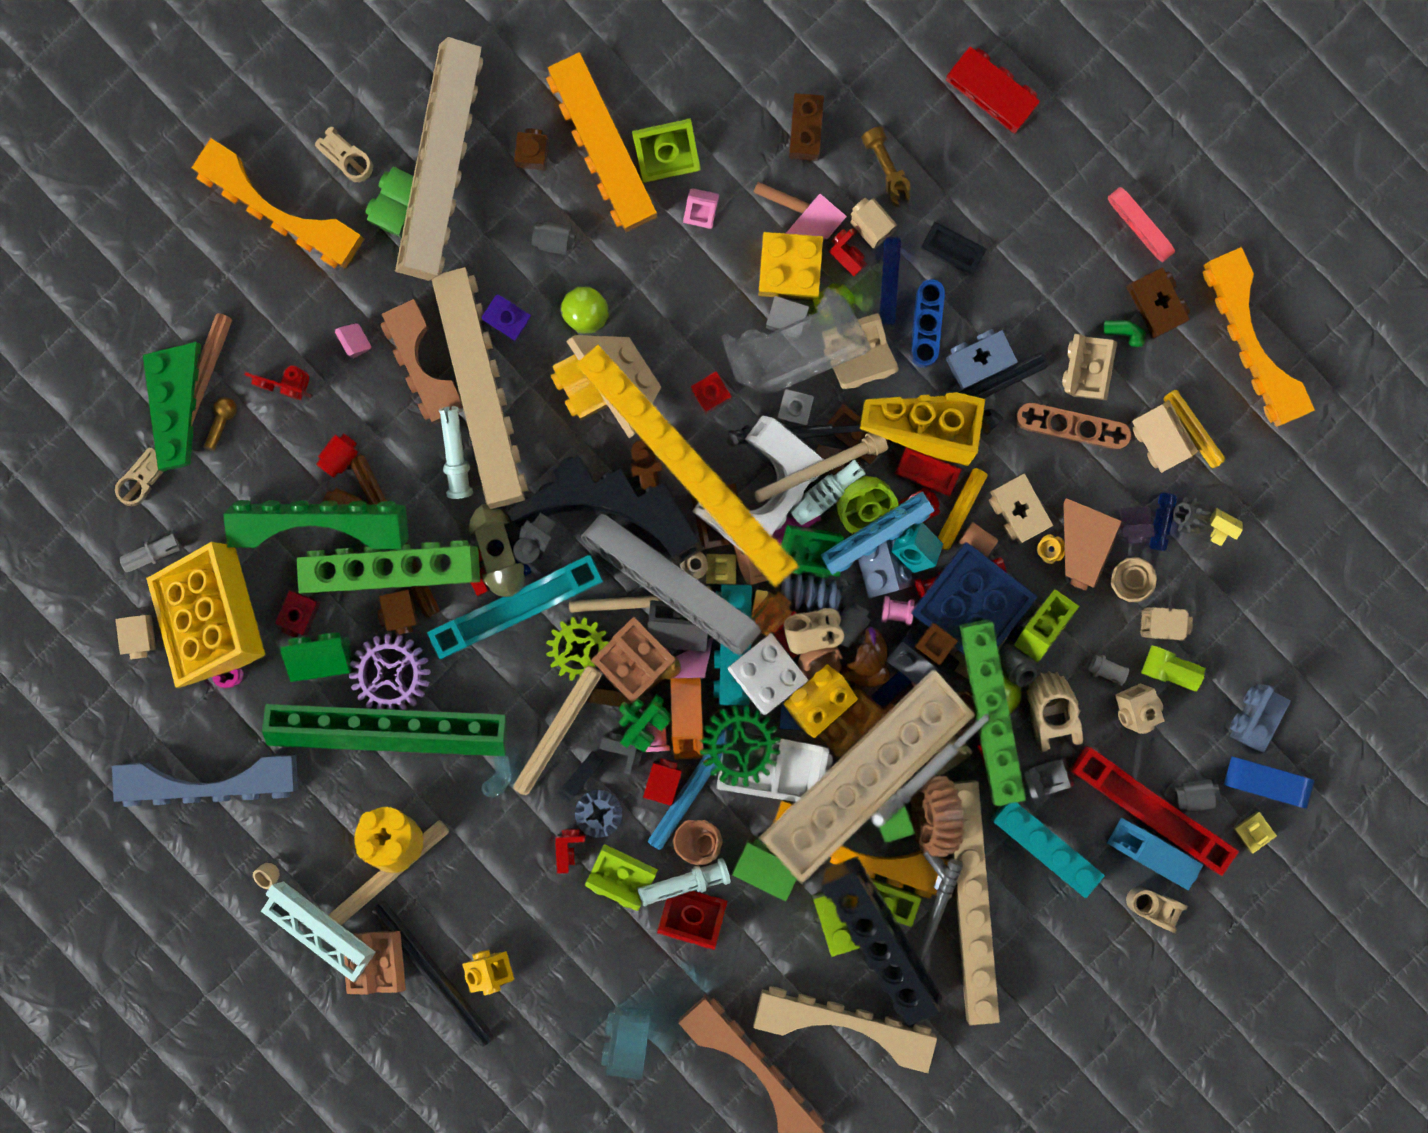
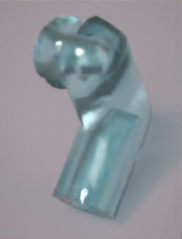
(501, 778)

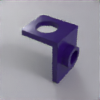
(506, 317)

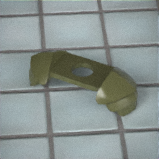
(503, 574)

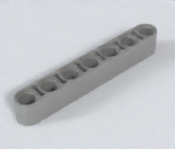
(671, 584)

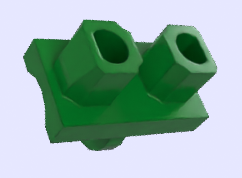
(653, 713)

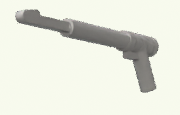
(903, 795)

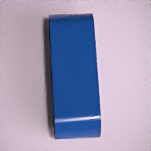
(935, 311)
(1269, 782)

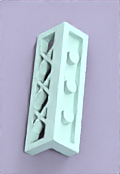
(322, 927)

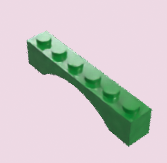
(375, 525)

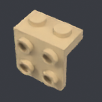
(873, 365)

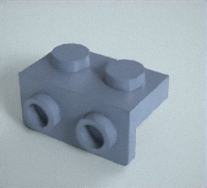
(884, 571)

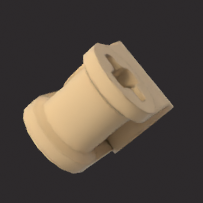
(810, 632)
(1160, 909)

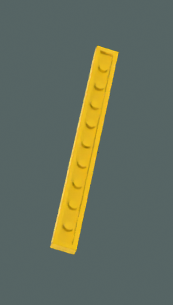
(687, 466)

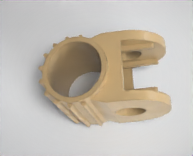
(1040, 692)

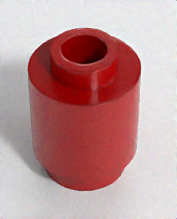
(337, 455)

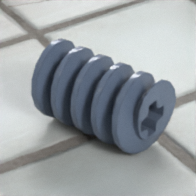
(811, 593)

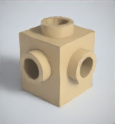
(1140, 708)

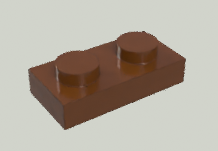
(847, 417)

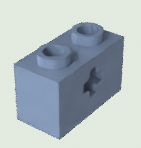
(967, 371)

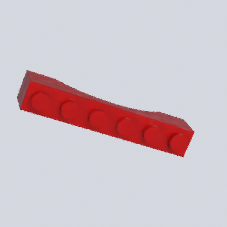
(1153, 810)

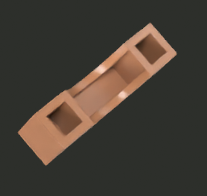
(407, 329)

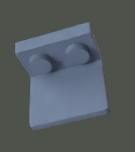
(1259, 717)

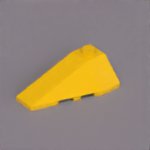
(934, 425)

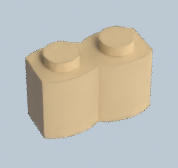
(872, 222)

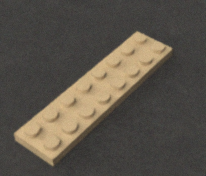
(867, 776)

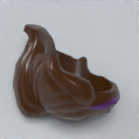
(870, 661)

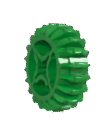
(766, 742)

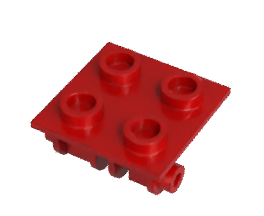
(292, 385)

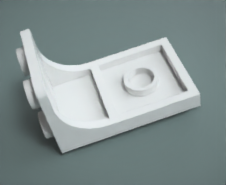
(796, 769)

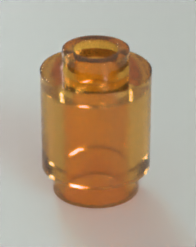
(772, 613)

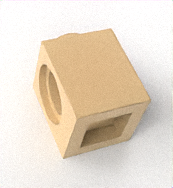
(136, 636)

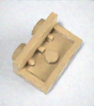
(1089, 367)

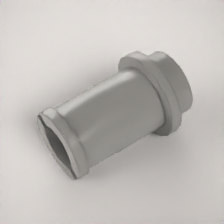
(1102, 667)

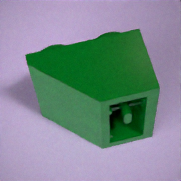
(317, 659)

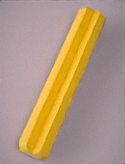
(1195, 430)
(962, 507)

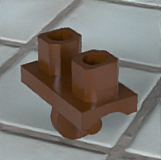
(645, 464)

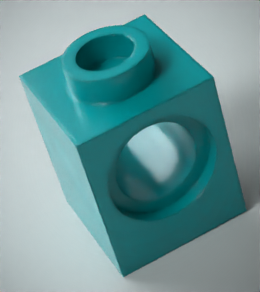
(917, 548)

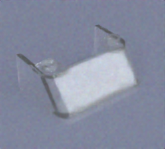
(799, 349)

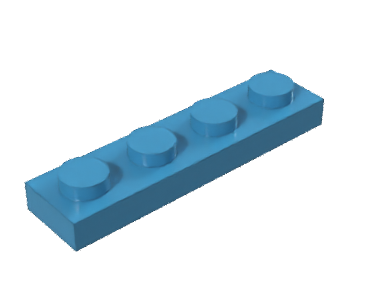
(884, 528)

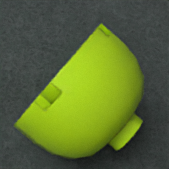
(865, 502)

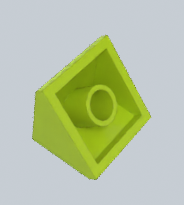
(666, 150)

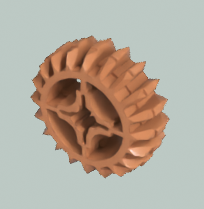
(937, 817)

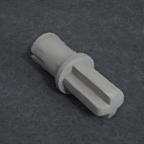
(150, 553)

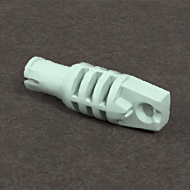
(826, 493)

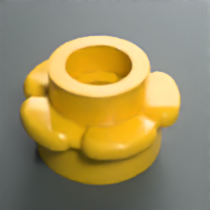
(1044, 545)

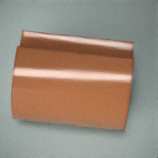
(979, 539)

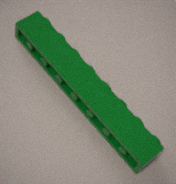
(385, 730)

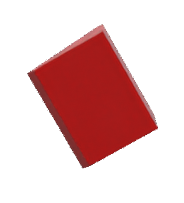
(693, 918)

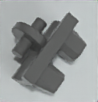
(533, 540)

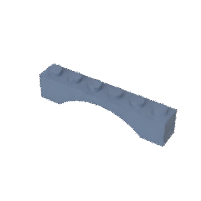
(144, 782)

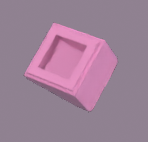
(701, 208)
(353, 340)

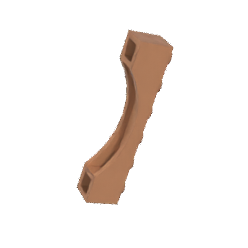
(711, 1029)

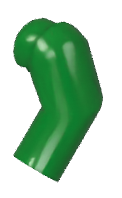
(1127, 328)

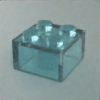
(628, 1042)

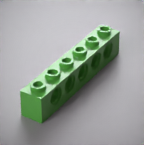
(314, 578)
(991, 699)

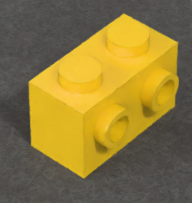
(820, 701)

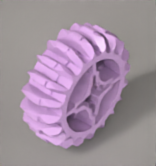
(380, 662)

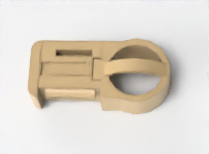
(342, 153)
(145, 473)

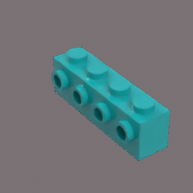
(727, 687)

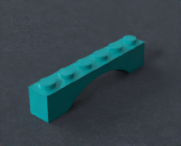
(512, 610)

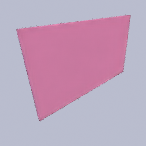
(818, 219)
(694, 662)

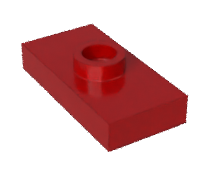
(928, 471)

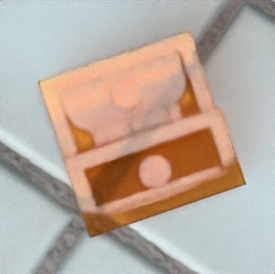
(853, 723)

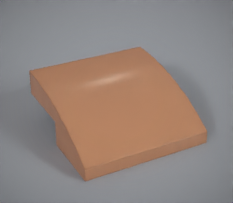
(633, 660)
(385, 968)

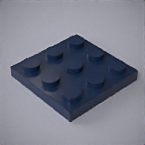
(973, 591)

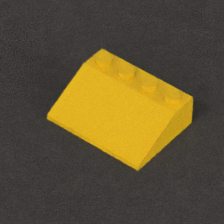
(205, 614)

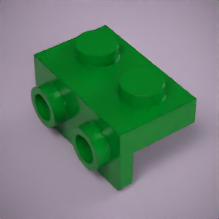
(806, 547)

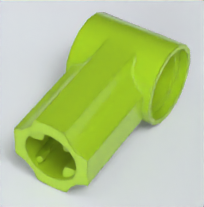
(1167, 667)

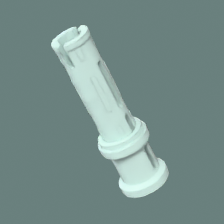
(456, 466)
(697, 880)

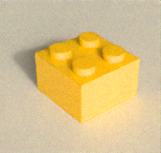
(790, 266)

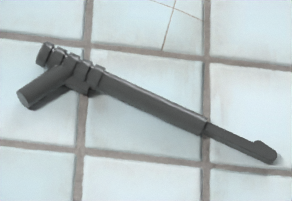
(945, 886)

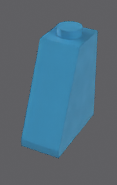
(1155, 854)

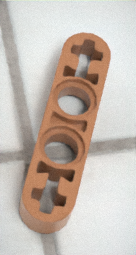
(1072, 430)

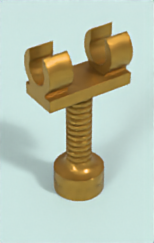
(895, 180)

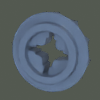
(603, 800)

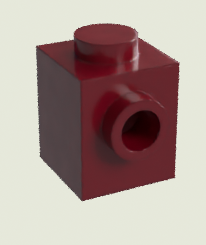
(297, 614)

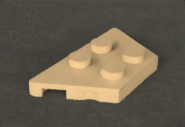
(627, 358)

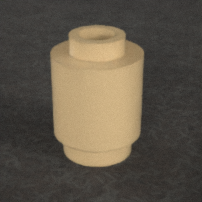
(695, 565)

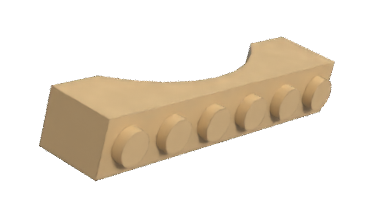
(784, 1014)

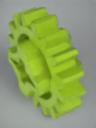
(570, 637)

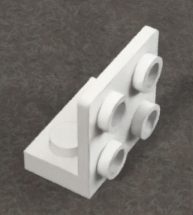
(767, 674)

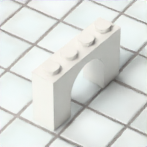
(788, 457)

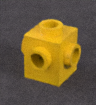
(488, 971)

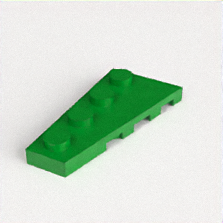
(171, 399)

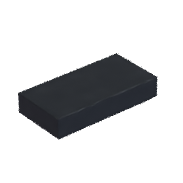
(953, 248)

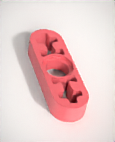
(1141, 224)

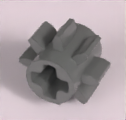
(1191, 516)

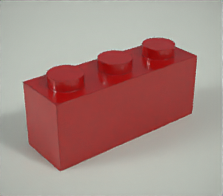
(993, 89)

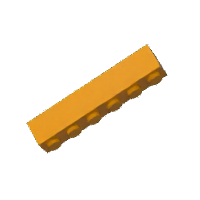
(602, 142)

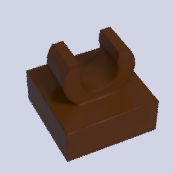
(936, 643)

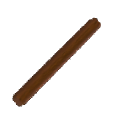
(374, 496)

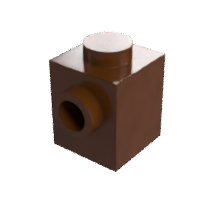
(531, 149)
(398, 612)

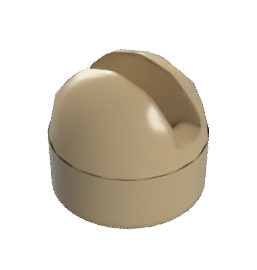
(266, 875)

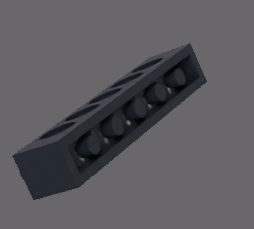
(852, 878)

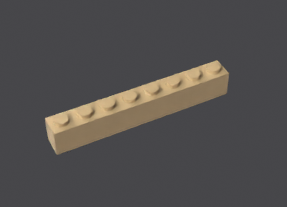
(439, 159)
(478, 388)
(974, 914)

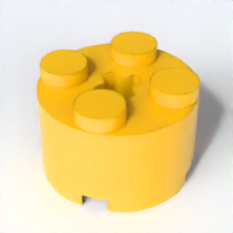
(373, 843)

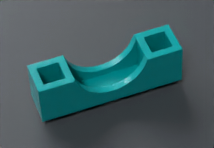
(1047, 848)

